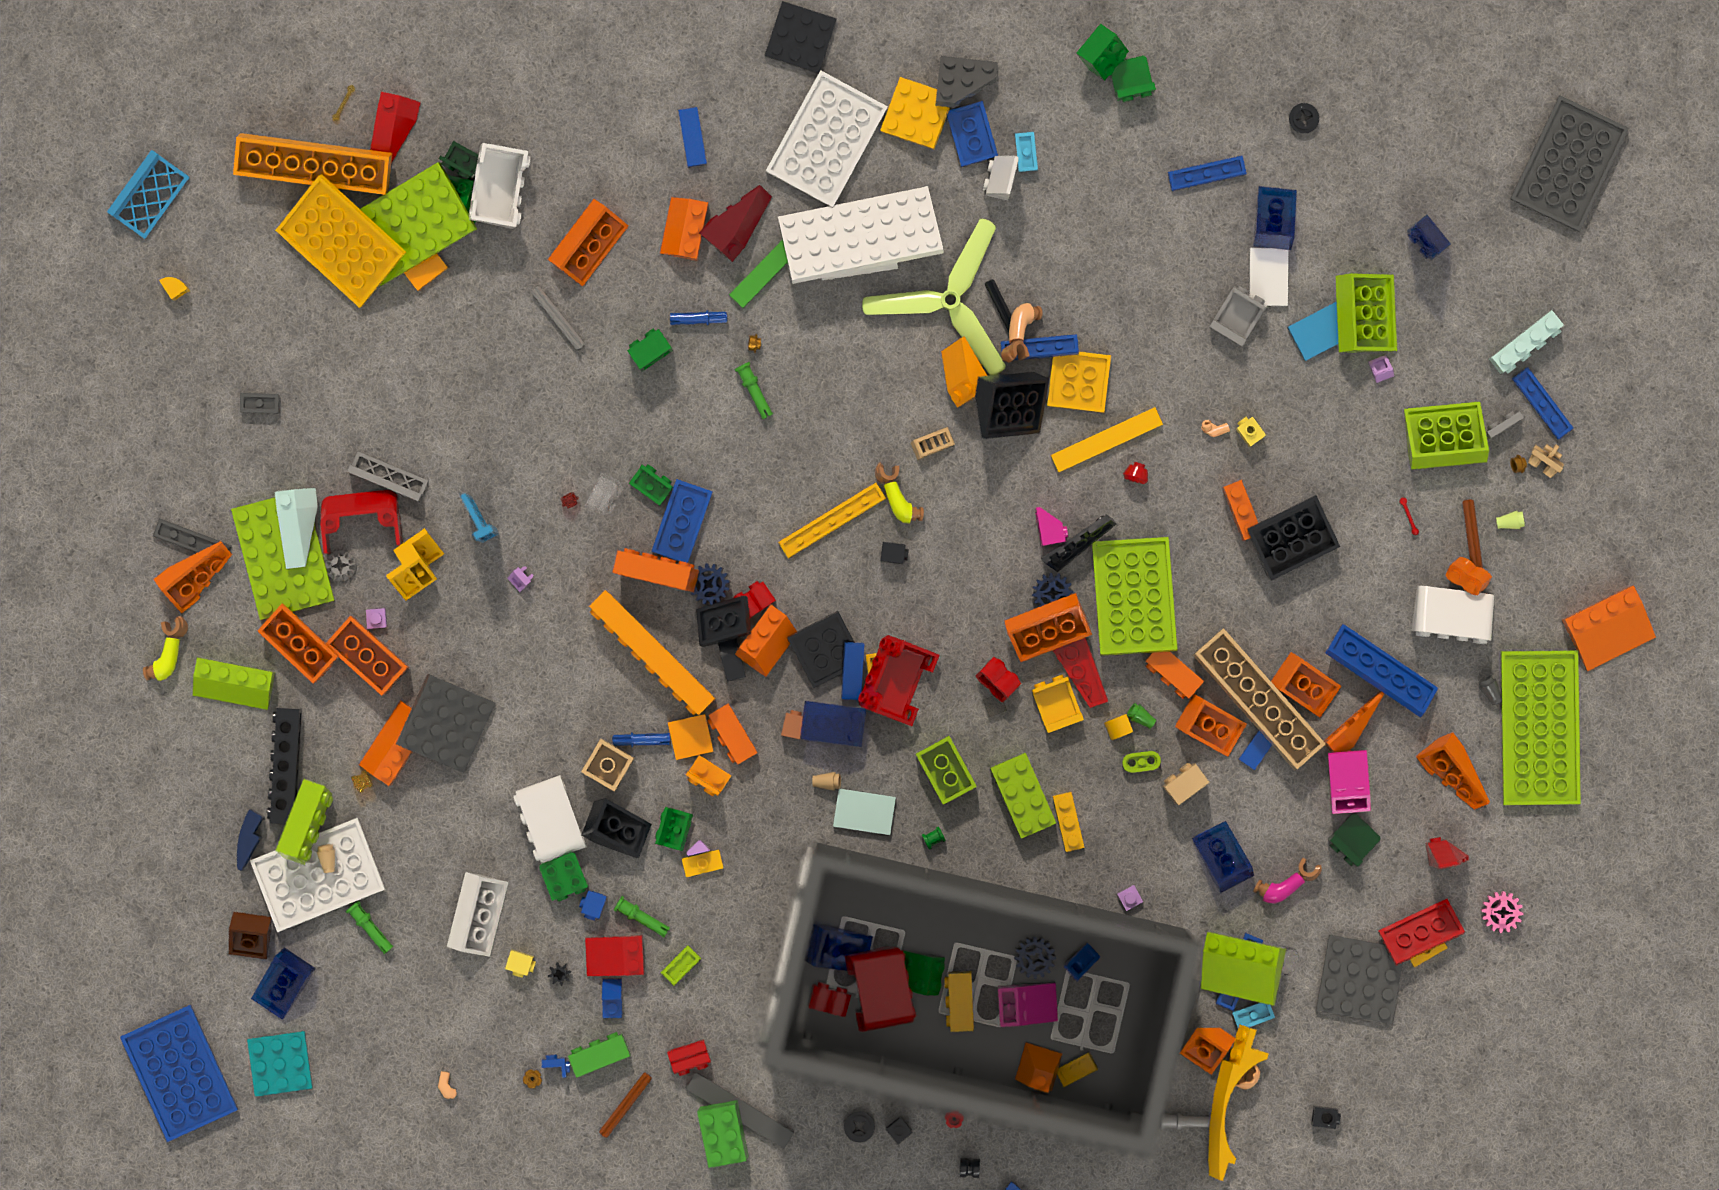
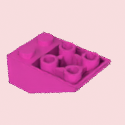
(1349, 782)
(1027, 1004)

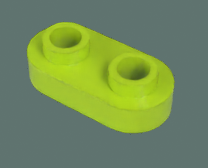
(1141, 761)

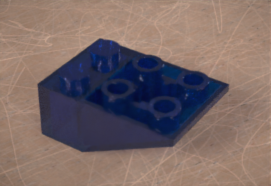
(1428, 237)

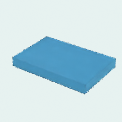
(1316, 332)

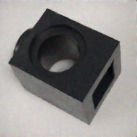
(894, 553)
(1317, 1114)
(899, 1130)

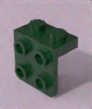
(461, 159)
(1354, 840)

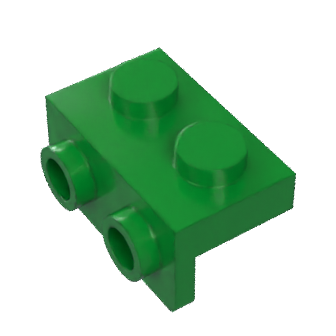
(651, 484)
(673, 828)

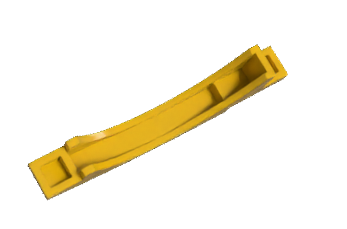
(1240, 1061)

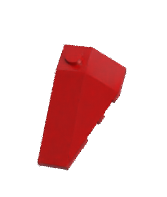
(393, 122)
(1444, 854)

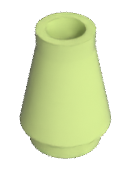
(1511, 521)

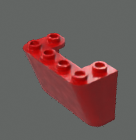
(895, 678)
(881, 988)

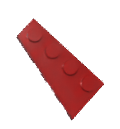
(1081, 668)

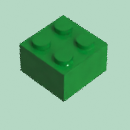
(1102, 52)
(649, 349)

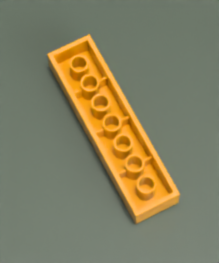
(305, 161)
(655, 656)

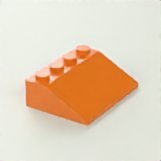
(1609, 628)

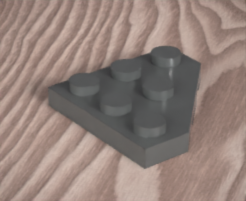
(962, 79)

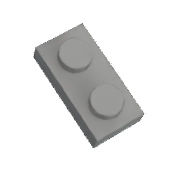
(1510, 419)

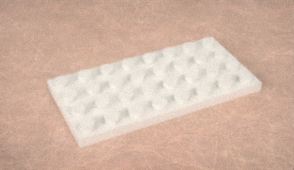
(860, 235)

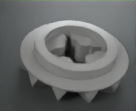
(346, 558)

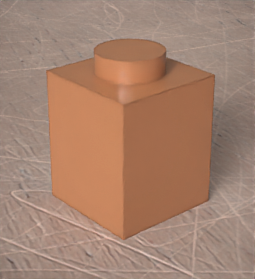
(792, 724)

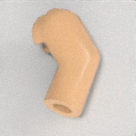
(1213, 430)
(444, 1087)

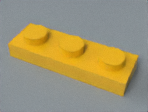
(1068, 821)

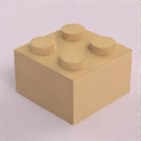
(607, 765)
(1185, 783)

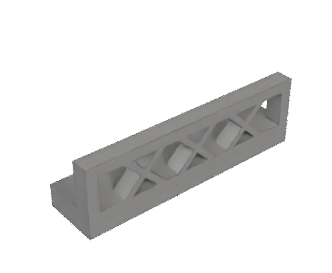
(385, 483)

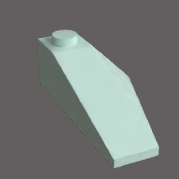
(296, 521)

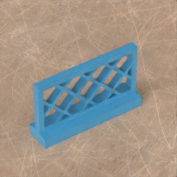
(133, 185)
(484, 531)

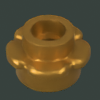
(754, 343)
(1518, 464)
(537, 1078)

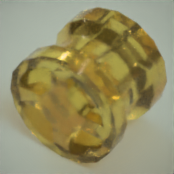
(362, 781)

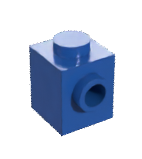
(592, 905)

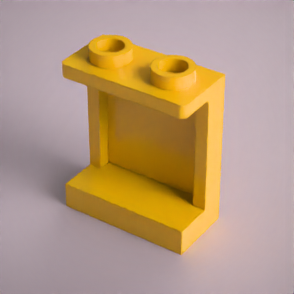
(1057, 703)

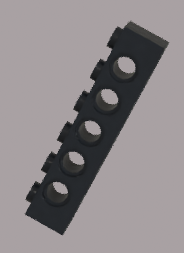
(293, 717)

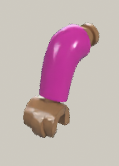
(1278, 892)

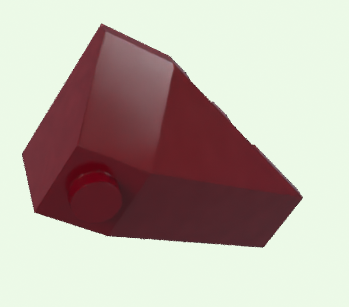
(735, 226)

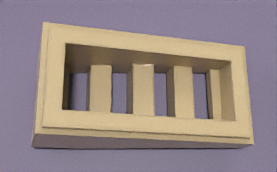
(918, 451)

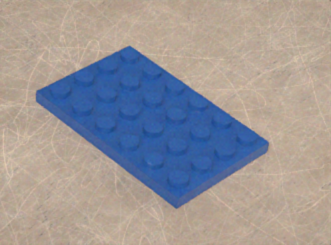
(179, 1073)

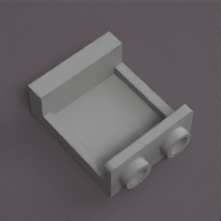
(1238, 315)

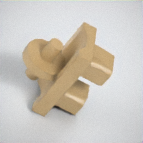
(1539, 455)

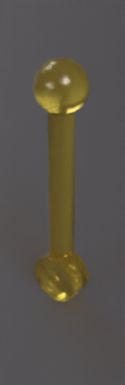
(351, 89)

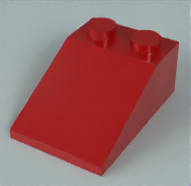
(615, 955)

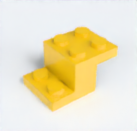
(414, 570)

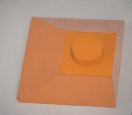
(1208, 1047)
(1038, 1067)

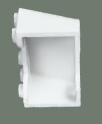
(498, 185)
(1453, 614)
(549, 819)

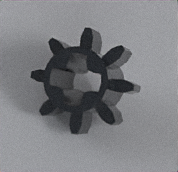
(562, 969)

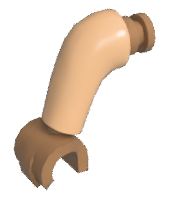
(1020, 318)

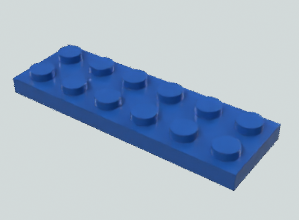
(1381, 670)

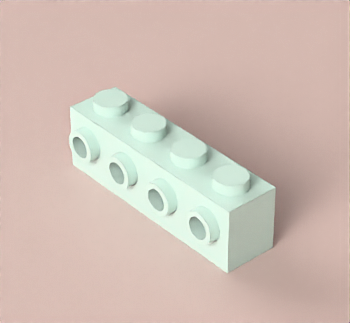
(1521, 346)

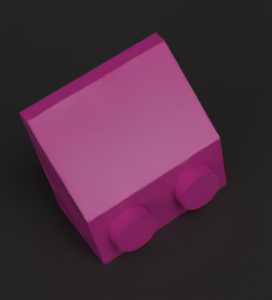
(1050, 528)

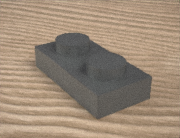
(259, 403)

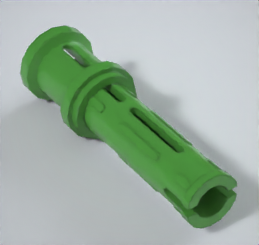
(750, 382)
(633, 912)
(363, 919)

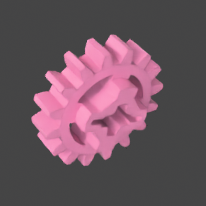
(1502, 902)

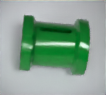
(933, 837)

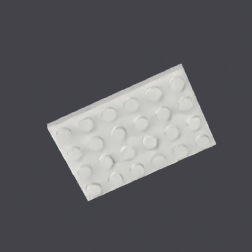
(826, 139)
(304, 891)

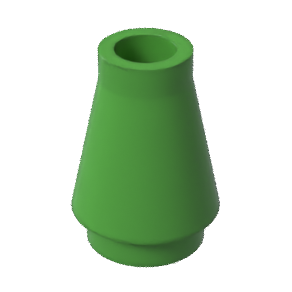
(1139, 715)

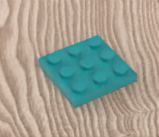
(279, 1063)

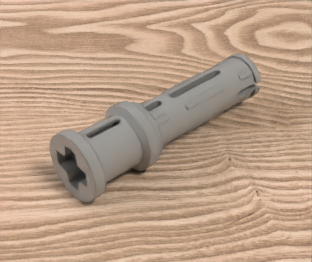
(1178, 1121)

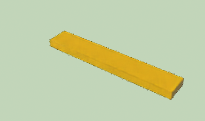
(1106, 439)
(832, 520)

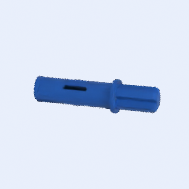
(698, 318)
(641, 739)

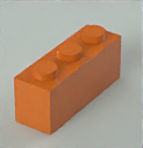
(1240, 507)
(1174, 673)
(732, 734)

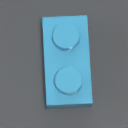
(1026, 152)
(1253, 1014)

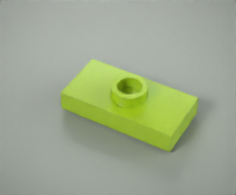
(681, 965)

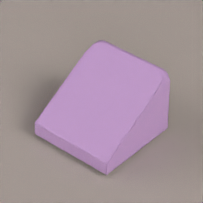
(1381, 368)
(697, 848)

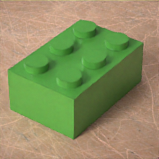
(723, 1133)

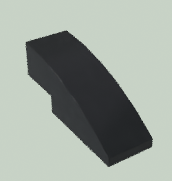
(732, 664)

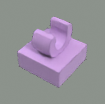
(519, 579)

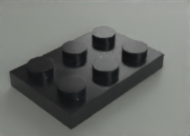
(723, 621)

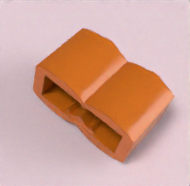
(1470, 577)

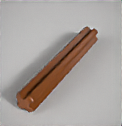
(1472, 532)
(625, 1105)

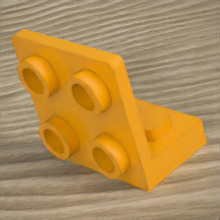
(708, 775)

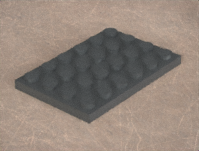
(1569, 163)

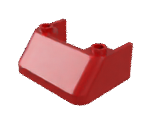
(381, 502)

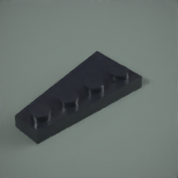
(1077, 544)

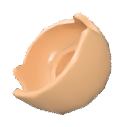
(1250, 1078)

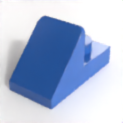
(1081, 961)
(612, 998)

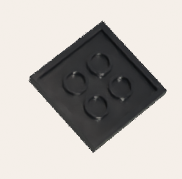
(800, 37)
(822, 648)

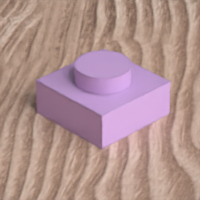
(376, 618)
(1130, 897)

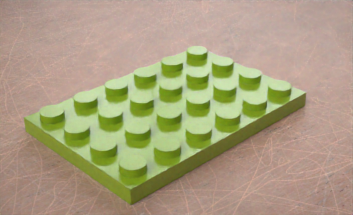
(421, 217)
(265, 563)
(1134, 596)

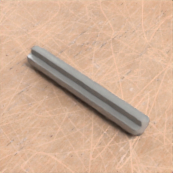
(557, 318)

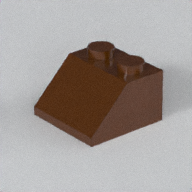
(249, 935)

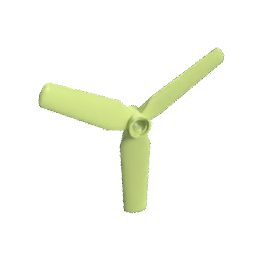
(961, 316)

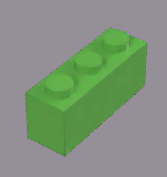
(599, 1054)

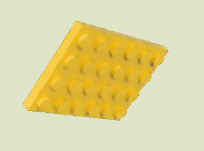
(340, 241)

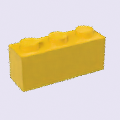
(959, 1001)

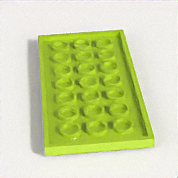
(1540, 727)

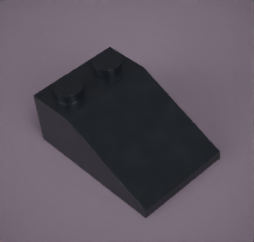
(616, 828)

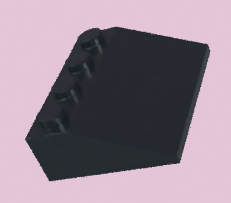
(1011, 404)
(1293, 538)

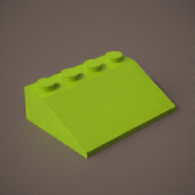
(1366, 313)
(1446, 435)
(1241, 968)

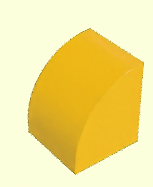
(174, 287)
(1118, 727)

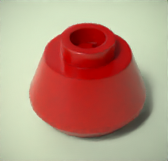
(1136, 473)

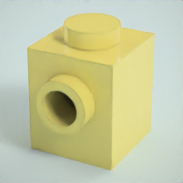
(1250, 431)
(520, 963)

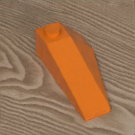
(190, 576)
(1346, 736)
(1452, 764)

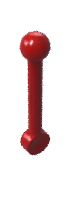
(1403, 501)

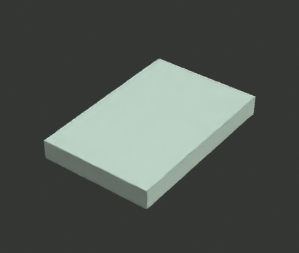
(864, 811)

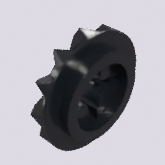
(1308, 110)
(858, 1136)

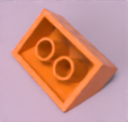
(682, 228)
(766, 641)

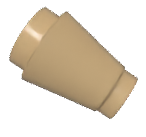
(827, 781)
(326, 856)

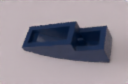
(248, 838)

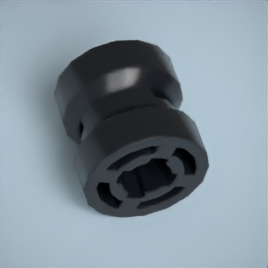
(974, 1168)

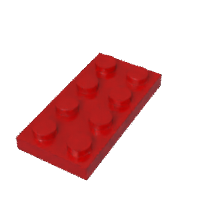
(1421, 932)

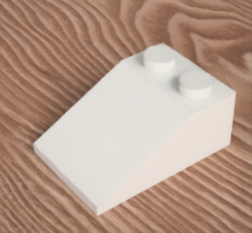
(1001, 176)

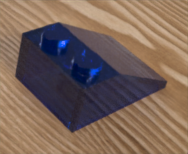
(1275, 218)
(833, 723)
(1223, 857)
(831, 944)
(283, 983)

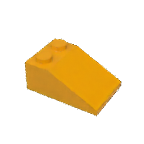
(961, 371)

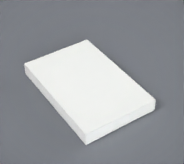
(1269, 275)

